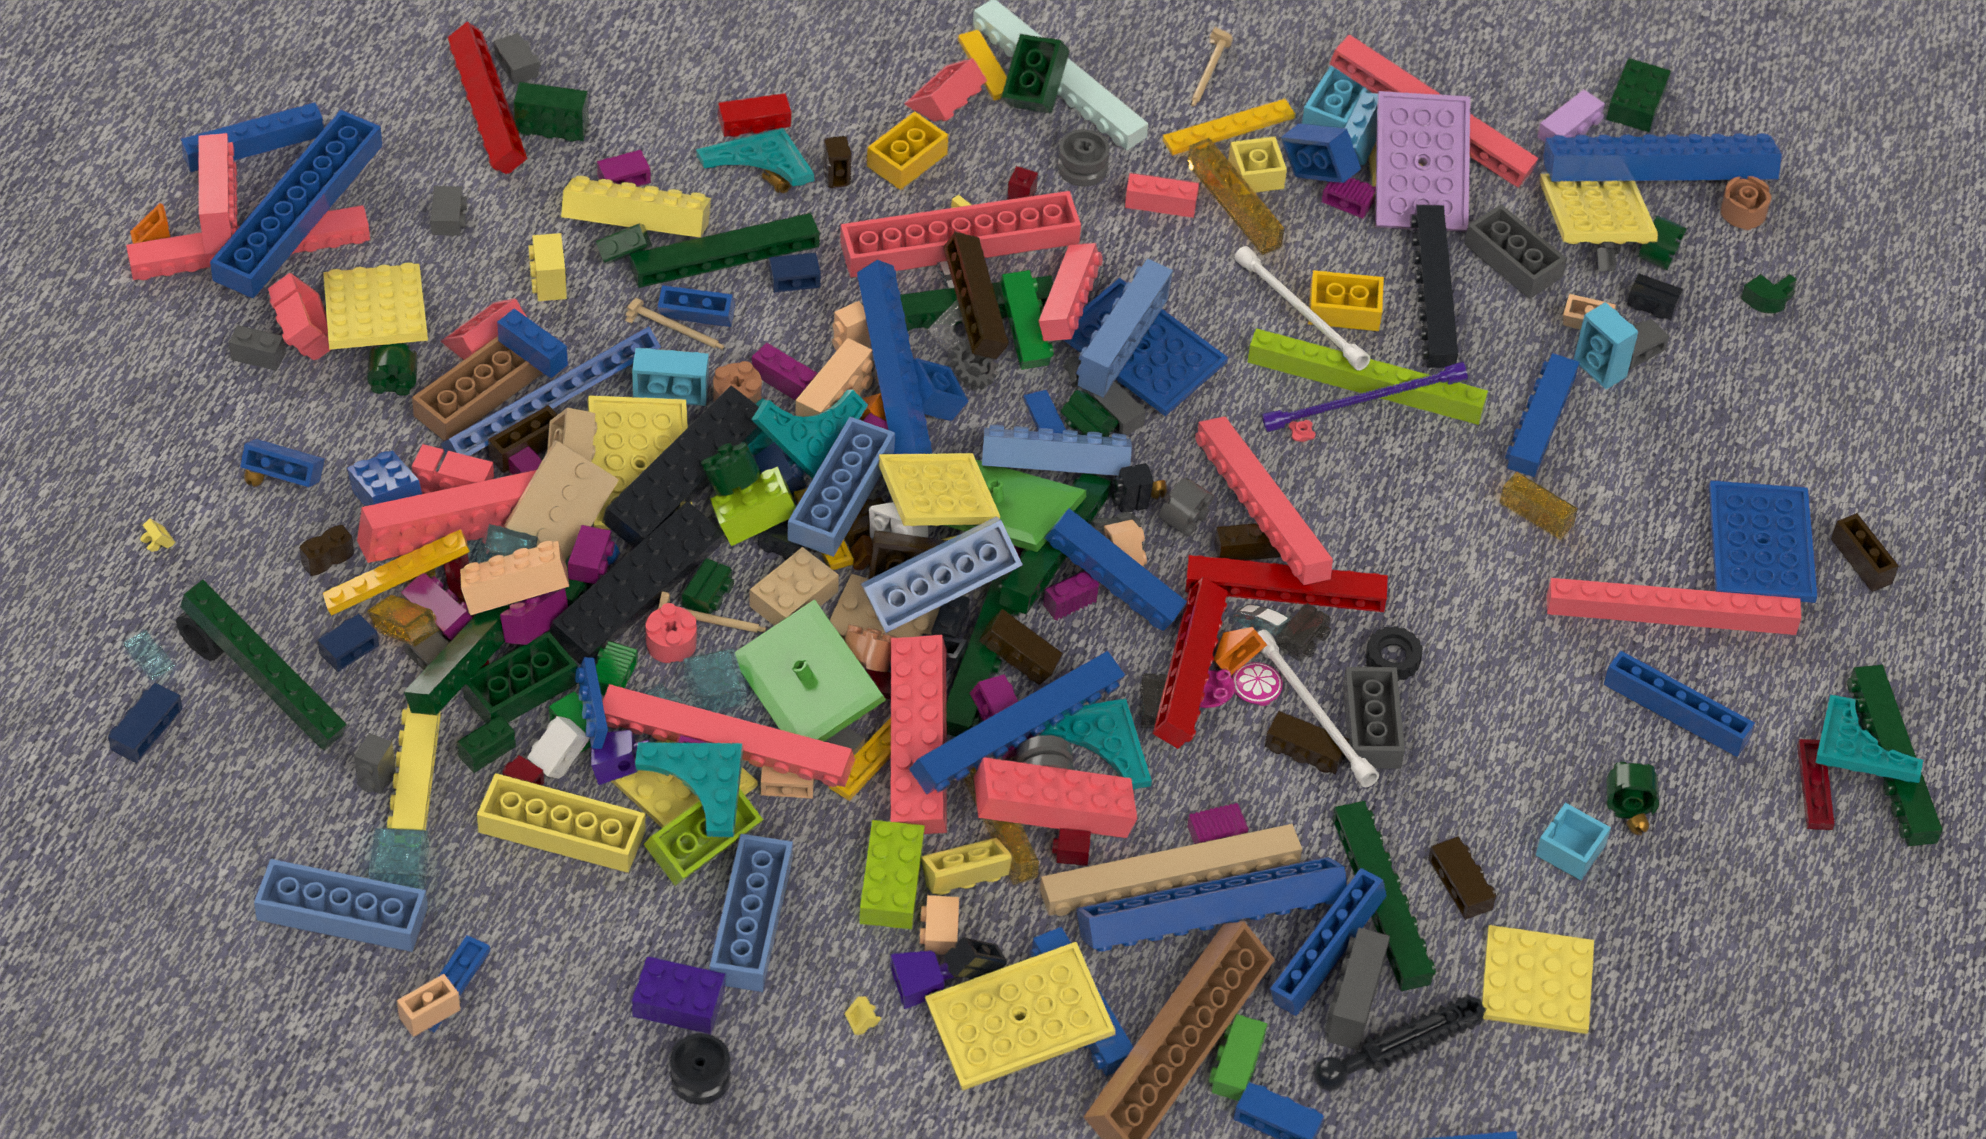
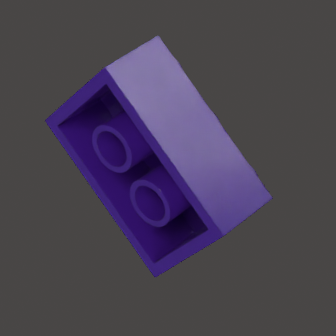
(678, 995)

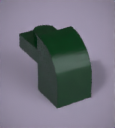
(1766, 296)

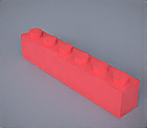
(1070, 292)

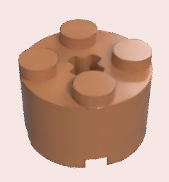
(1746, 202)
(742, 377)
(870, 647)

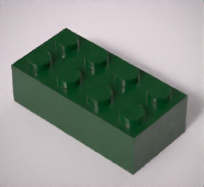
(521, 680)

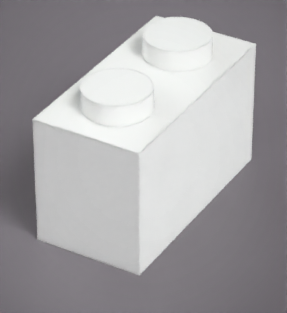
(558, 747)

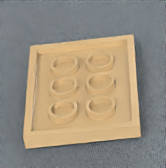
(561, 498)
(856, 610)

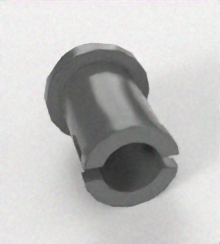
(1071, 366)

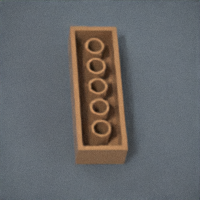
(472, 389)

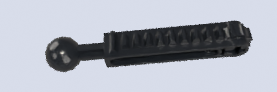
(1332, 1073)

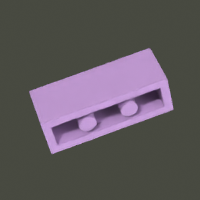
(1573, 117)

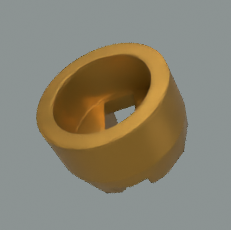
(253, 477)
(1159, 488)
(1638, 824)

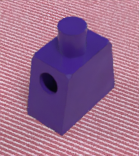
(616, 757)
(917, 976)

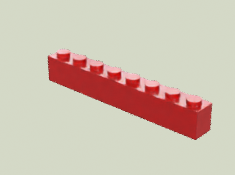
(487, 98)
(1278, 584)
(1190, 663)

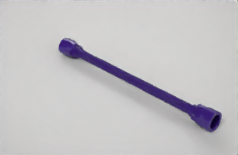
(1451, 374)

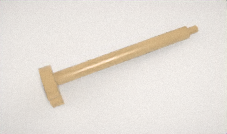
(1221, 39)
(636, 307)
(718, 620)

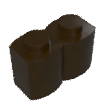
(326, 550)

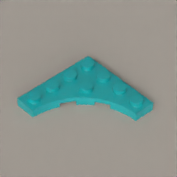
(765, 150)
(811, 437)
(1111, 734)
(1851, 748)
(706, 770)

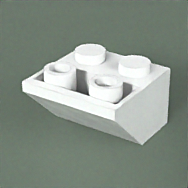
(886, 519)

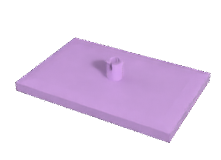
(1427, 132)

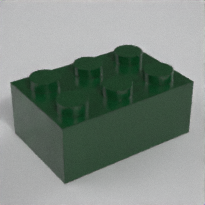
(1035, 73)
(1638, 95)
(551, 111)

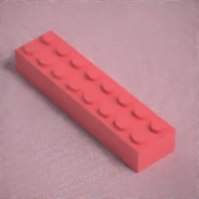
(415, 521)
(917, 727)

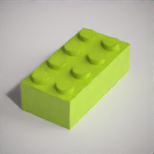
(684, 844)
(891, 874)

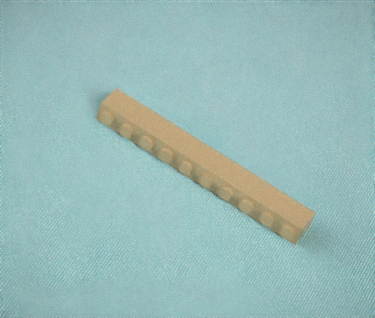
(1170, 869)

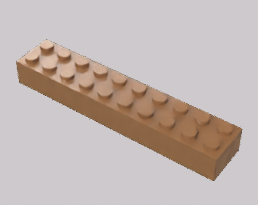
(1181, 1035)

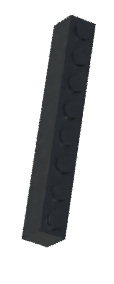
(1434, 286)

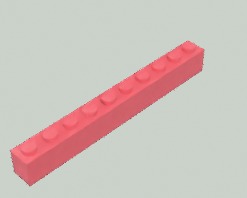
(1380, 74)
(188, 253)
(1264, 501)
(1673, 606)
(761, 744)

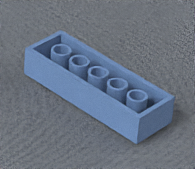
(1124, 327)
(1055, 450)
(840, 487)
(941, 574)
(341, 905)
(752, 911)

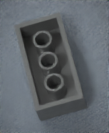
(1515, 251)
(1374, 715)
(1356, 988)

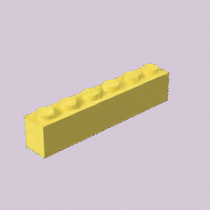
(415, 771)

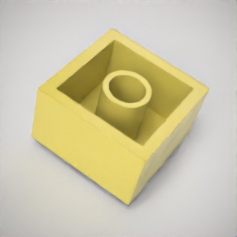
(1259, 163)
(547, 267)

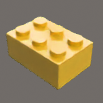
(907, 150)
(1347, 299)

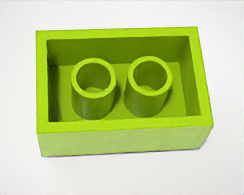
(755, 507)

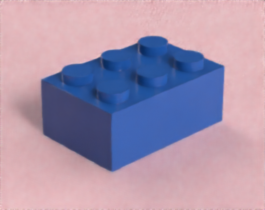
(1321, 153)
(382, 479)

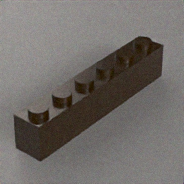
(975, 295)

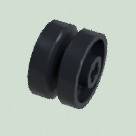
(700, 1068)

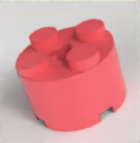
(671, 634)

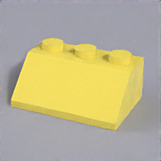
(966, 866)

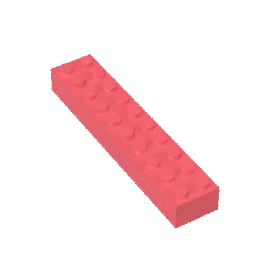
(1001, 226)

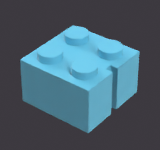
(1575, 841)

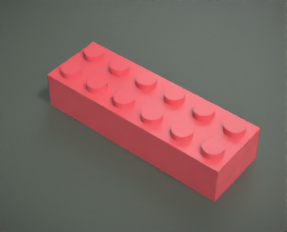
(217, 191)
(1054, 797)

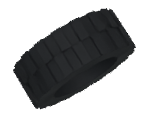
(1398, 637)
(197, 638)

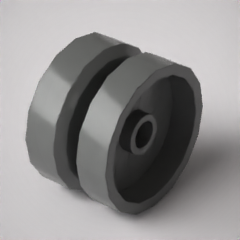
(1083, 157)
(1046, 751)

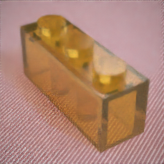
(1538, 505)
(403, 620)

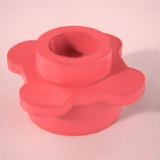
(1302, 435)

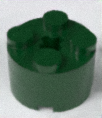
(1659, 252)
(392, 369)
(731, 468)
(1632, 789)

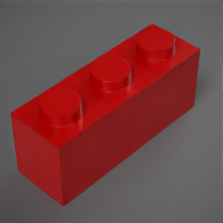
(754, 115)

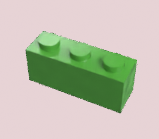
(1238, 1057)

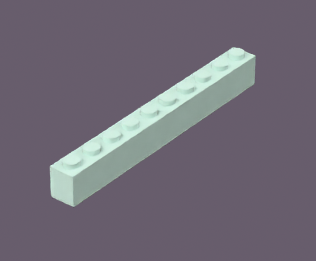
(1076, 86)

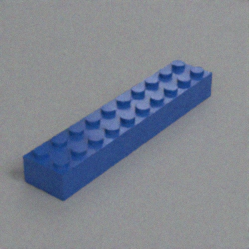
(1661, 157)
(296, 204)
(1211, 903)

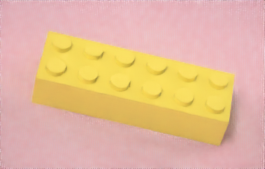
(631, 205)
(561, 822)

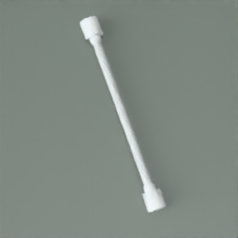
(1356, 356)
(1363, 770)

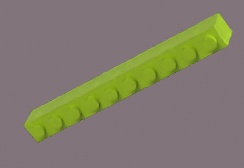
(1332, 368)

